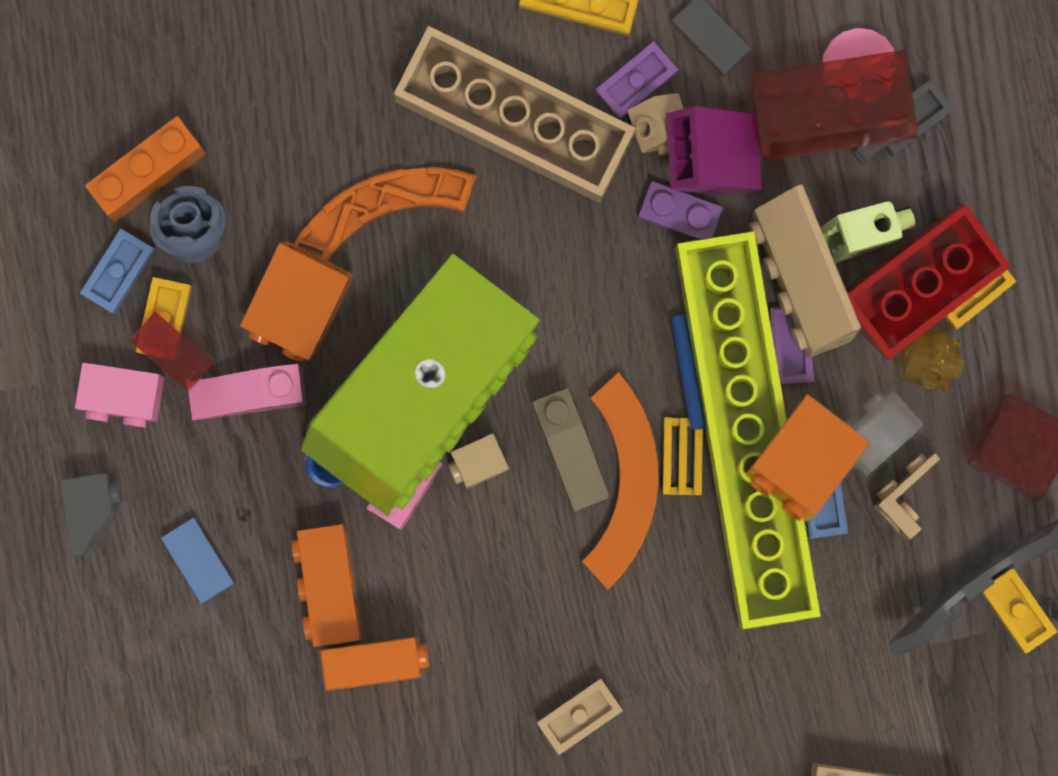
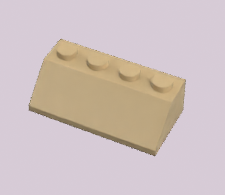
(804, 273)

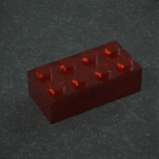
(834, 105)

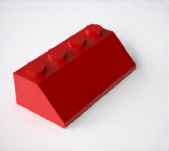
(925, 280)

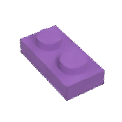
(636, 80)
(680, 212)

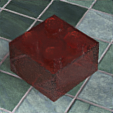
(1019, 447)

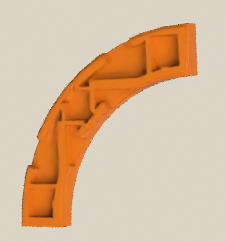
(379, 197)
(636, 481)

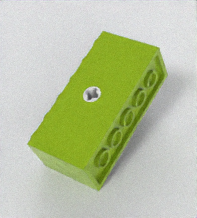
(421, 386)

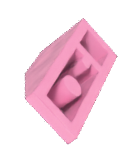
(248, 392)

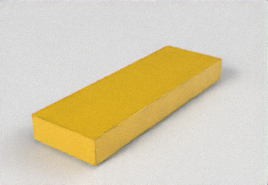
(603, 14)

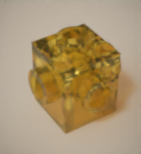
(933, 361)

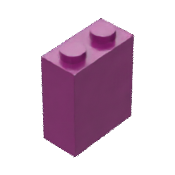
(713, 151)

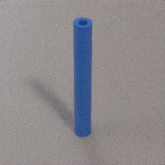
(688, 372)

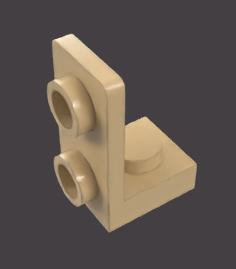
(902, 516)

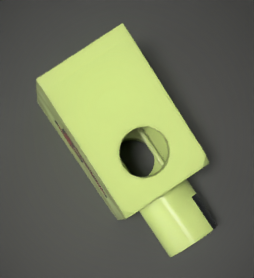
(866, 230)

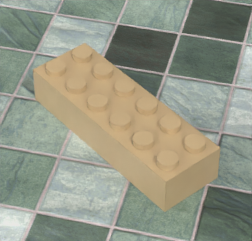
(514, 114)

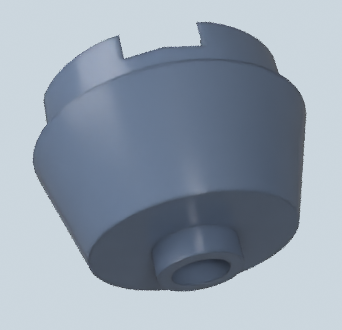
(188, 224)

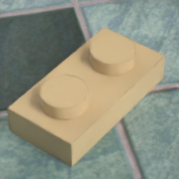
(579, 716)

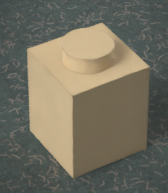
(478, 462)

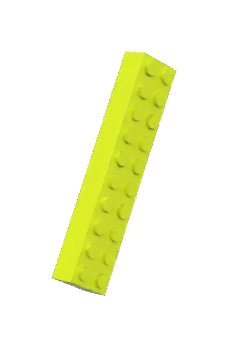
(742, 415)

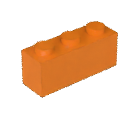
(145, 169)
(327, 585)

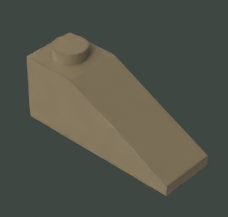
(570, 449)

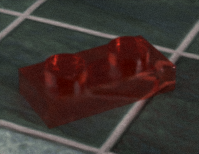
(172, 351)

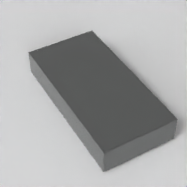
(711, 36)

